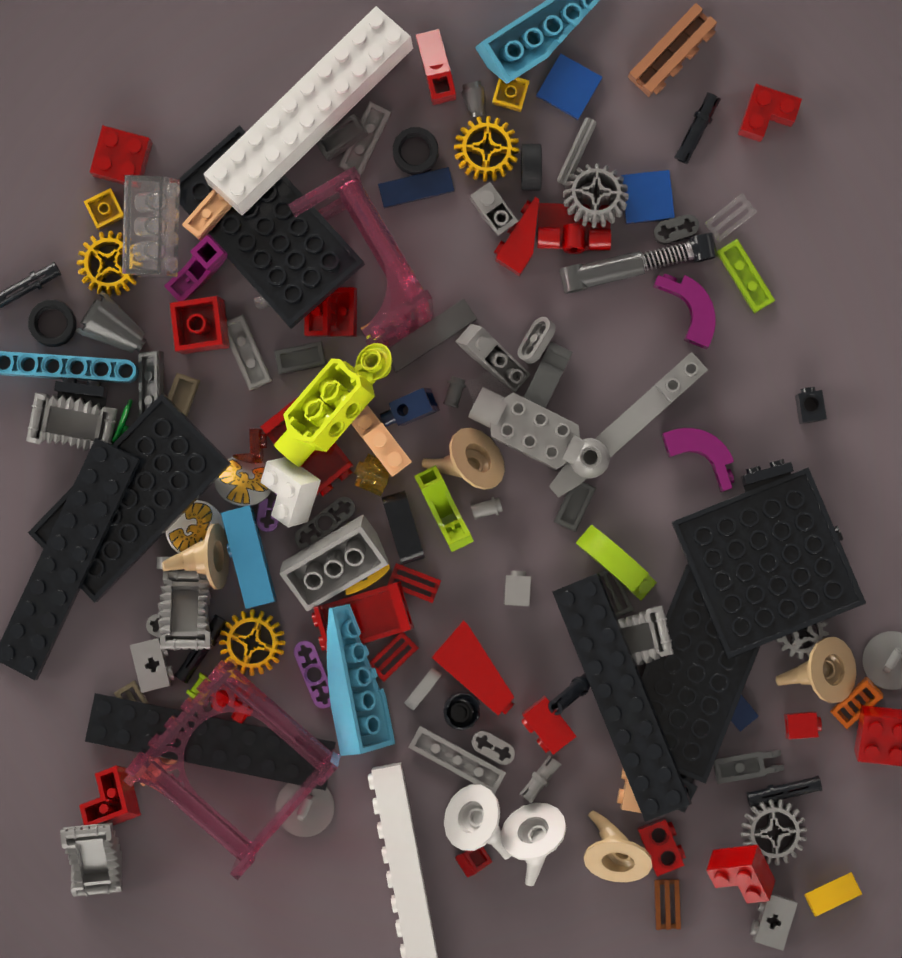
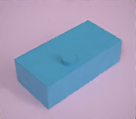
(248, 557)

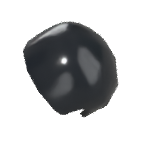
(461, 710)

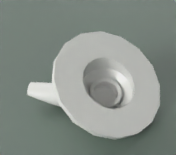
(474, 819)
(532, 835)

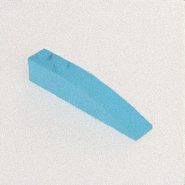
(531, 37)
(355, 698)

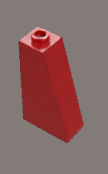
(472, 667)

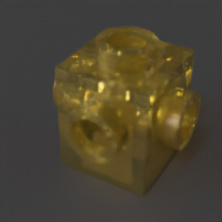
(372, 475)

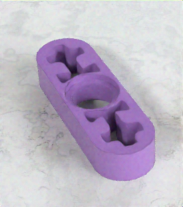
(301, 659)

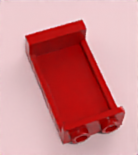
(324, 465)
(377, 612)

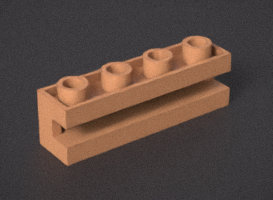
(672, 50)

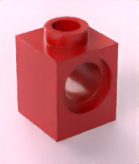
(802, 725)

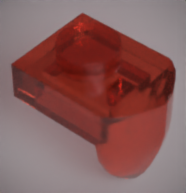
(257, 443)

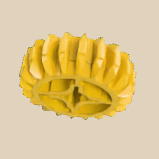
(487, 127)
(116, 254)
(259, 621)

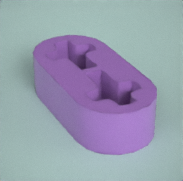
(262, 513)

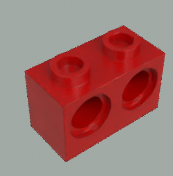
(657, 848)

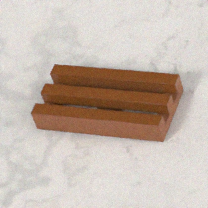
(666, 882)

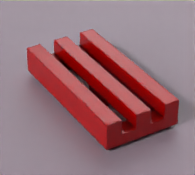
(434, 590)
(408, 641)

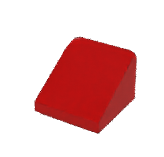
(473, 861)

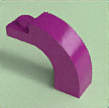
(204, 263)
(699, 304)
(705, 444)

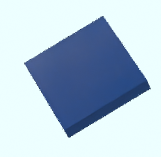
(569, 86)
(649, 197)

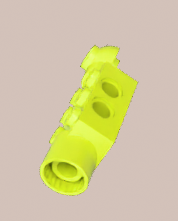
(332, 403)

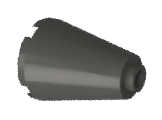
(111, 325)

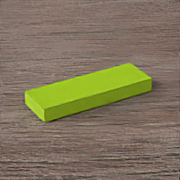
(745, 276)

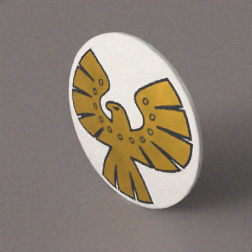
(193, 525)

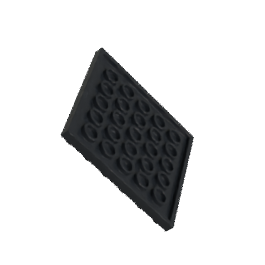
(768, 563)

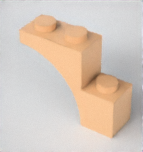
(380, 441)

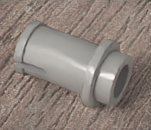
(487, 508)

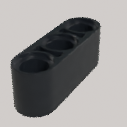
(403, 527)

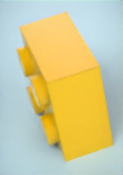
(511, 94)
(104, 209)

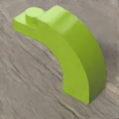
(443, 508)
(616, 562)

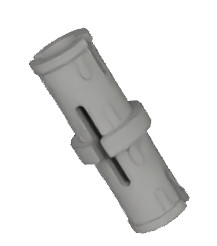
(540, 779)

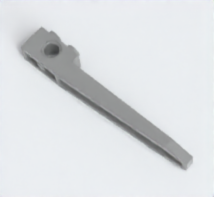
(636, 418)

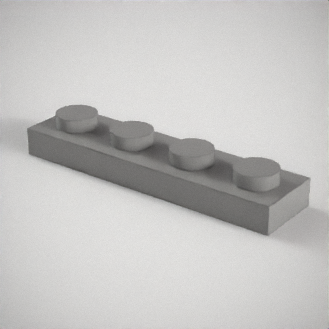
(456, 759)

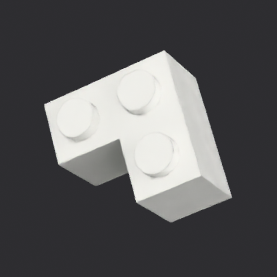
(294, 490)

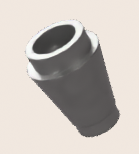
(474, 98)

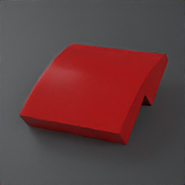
(334, 316)

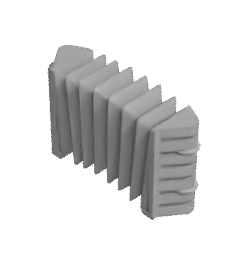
(69, 421)
(184, 611)
(647, 635)
(93, 859)

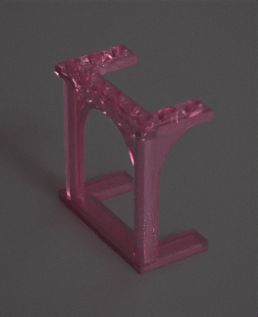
(405, 299)
(151, 771)

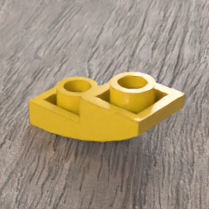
(366, 583)
(833, 894)

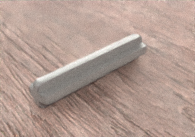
(577, 150)

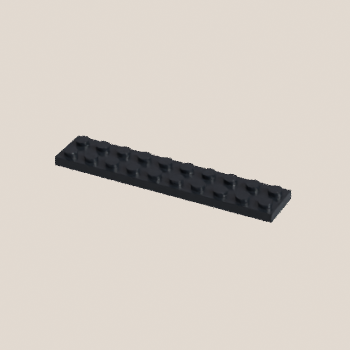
(67, 558)
(622, 697)
(212, 744)

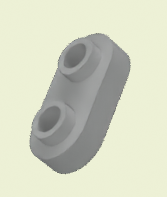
(536, 340)

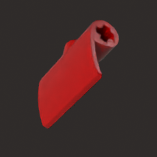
(561, 231)

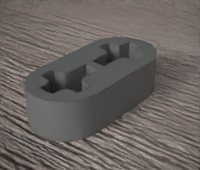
(674, 224)

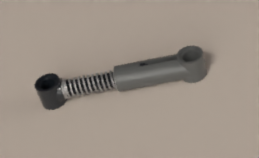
(633, 264)

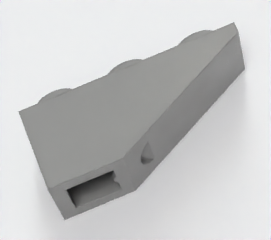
(492, 357)

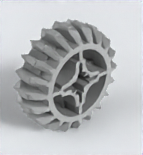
(605, 195)
(785, 831)

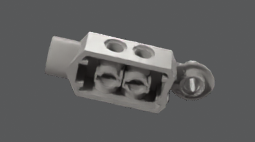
(538, 433)

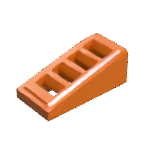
(858, 689)

